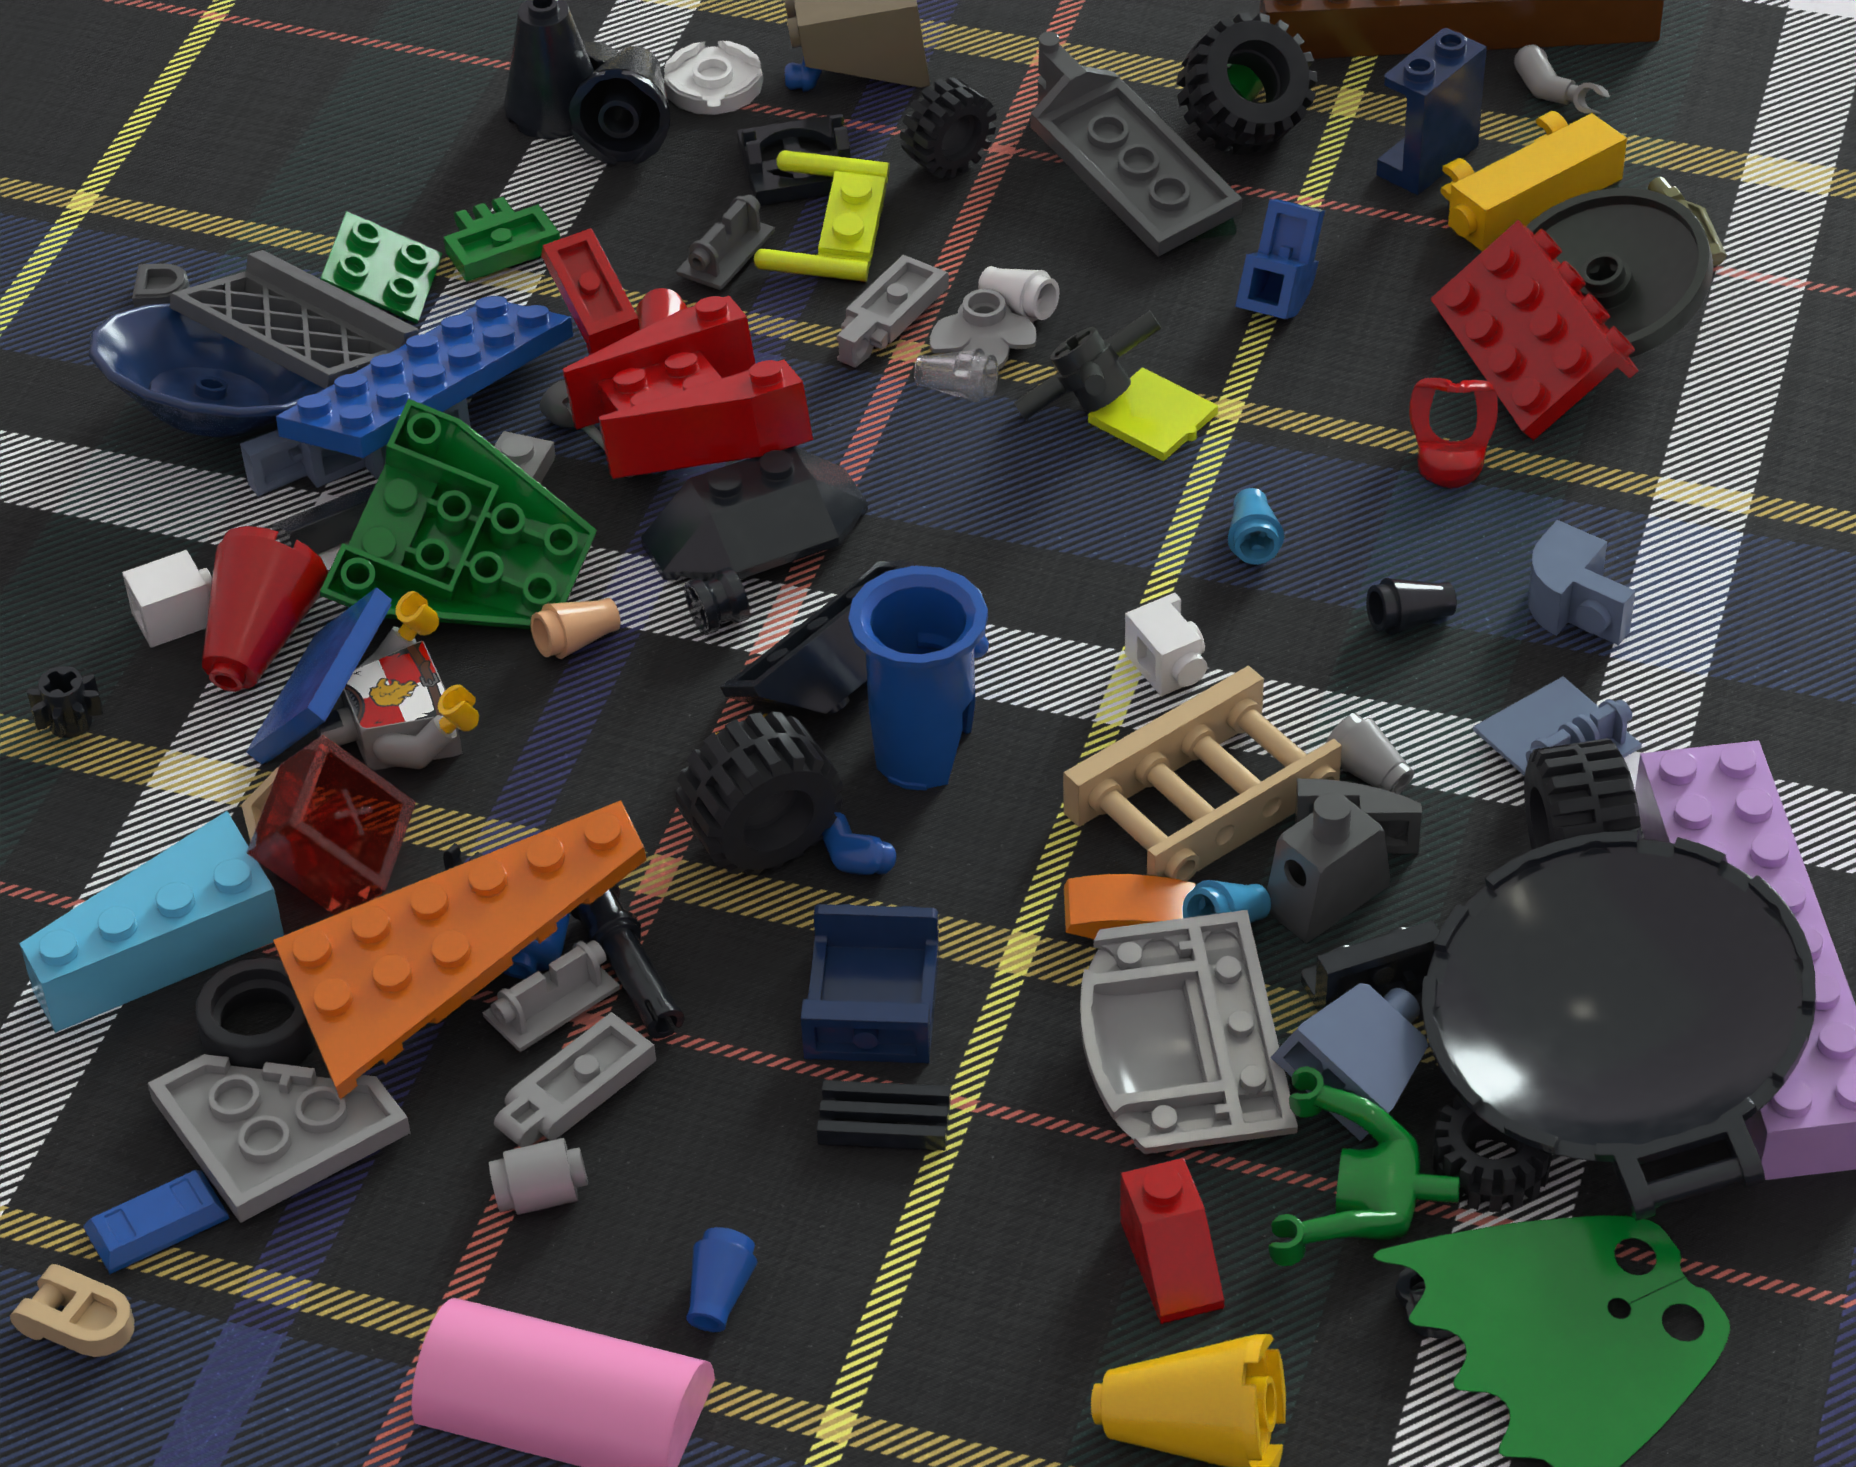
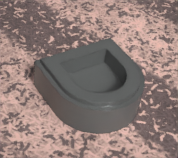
(157, 282)

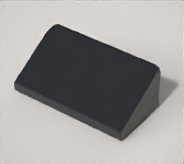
(326, 523)

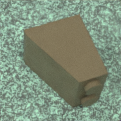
(861, 38)

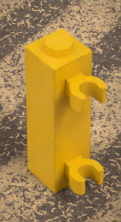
(1533, 179)

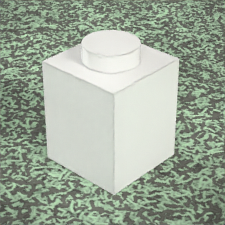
(169, 597)

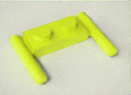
(849, 220)

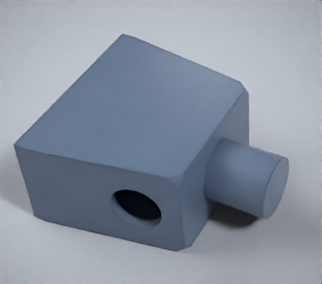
(1360, 1046)

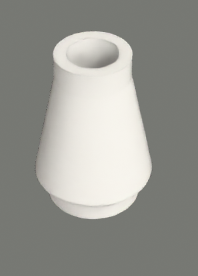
(1025, 291)

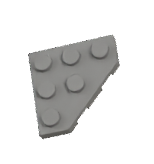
(272, 1127)

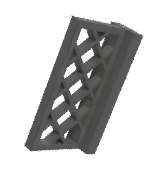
(294, 319)

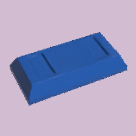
(155, 1221)

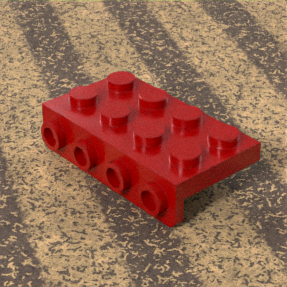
(1532, 327)

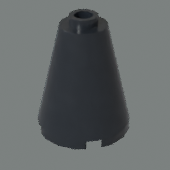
(545, 69)
(622, 108)

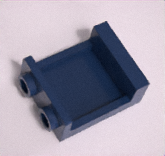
(1442, 111)
(872, 984)

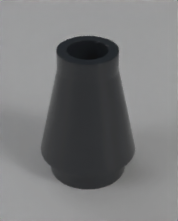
(1404, 604)

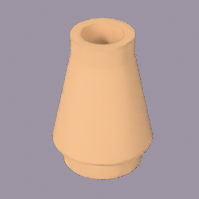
(572, 625)

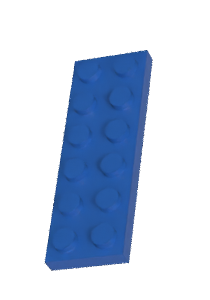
(431, 368)

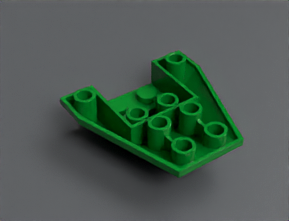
(459, 530)

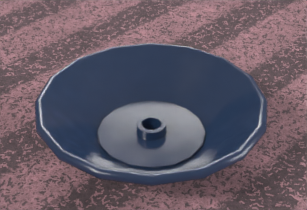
(193, 373)

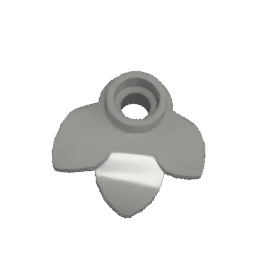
(985, 324)

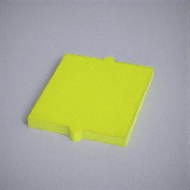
(1154, 415)

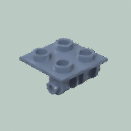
(1556, 717)

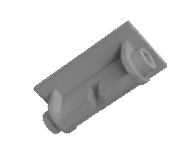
(552, 999)

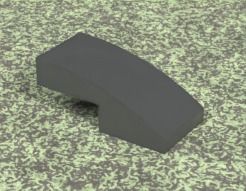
(1395, 813)

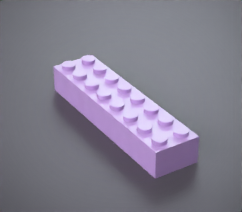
(1732, 805)

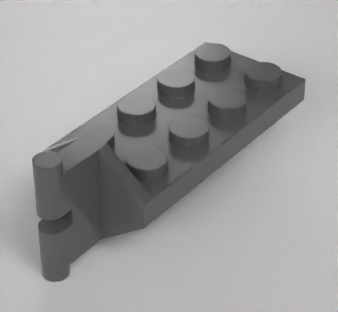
(1126, 152)

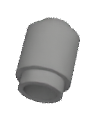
(537, 1176)

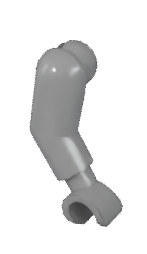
(1544, 84)

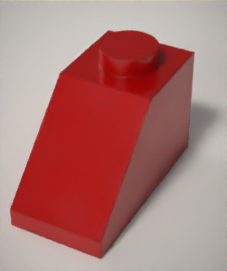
(1170, 1240)

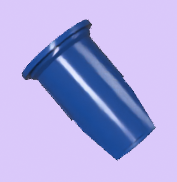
(919, 667)

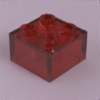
(331, 827)

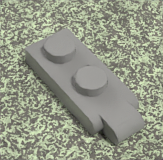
(574, 1081)

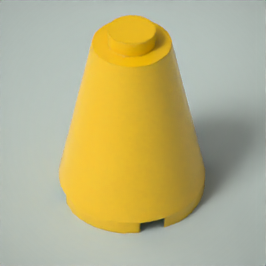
(1199, 1403)

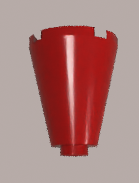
(256, 603)

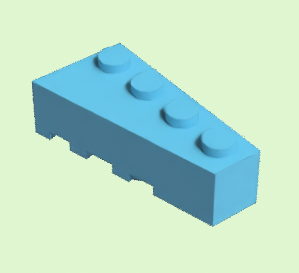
(154, 927)

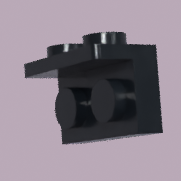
(1382, 962)

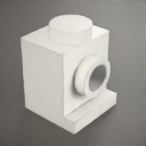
(1164, 645)

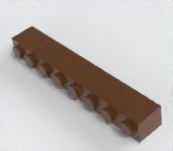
(1402, 26)

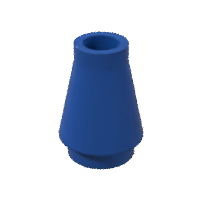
(719, 1274)

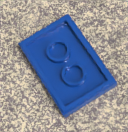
(320, 677)

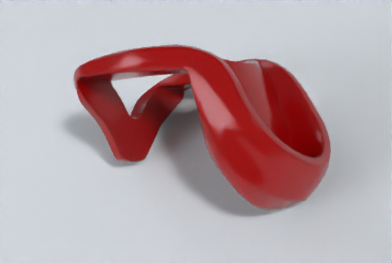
(1452, 462)

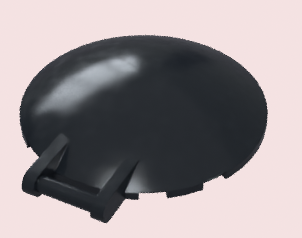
(1623, 1006)

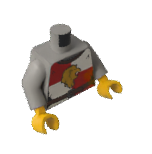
(398, 701)

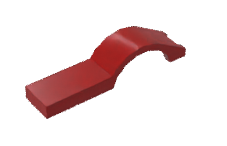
(590, 289)

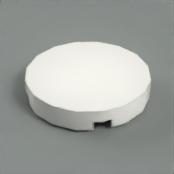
(713, 77)

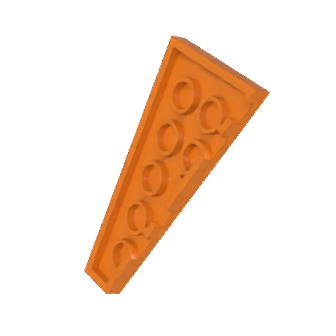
(431, 946)

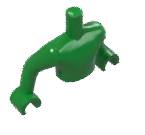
(1373, 1185)

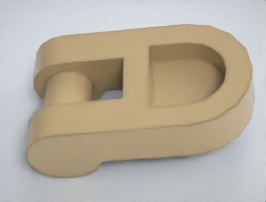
(92, 1323)

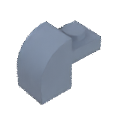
(1571, 587)

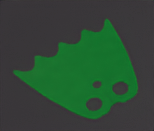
(1542, 1338)

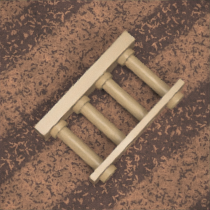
(1188, 734)

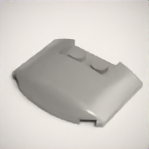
(1184, 1034)

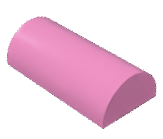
(556, 1389)

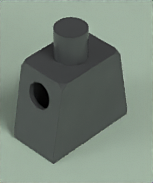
(1327, 867)

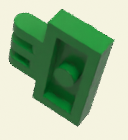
(497, 238)

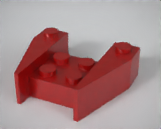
(687, 394)

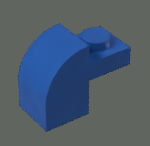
(1284, 268)

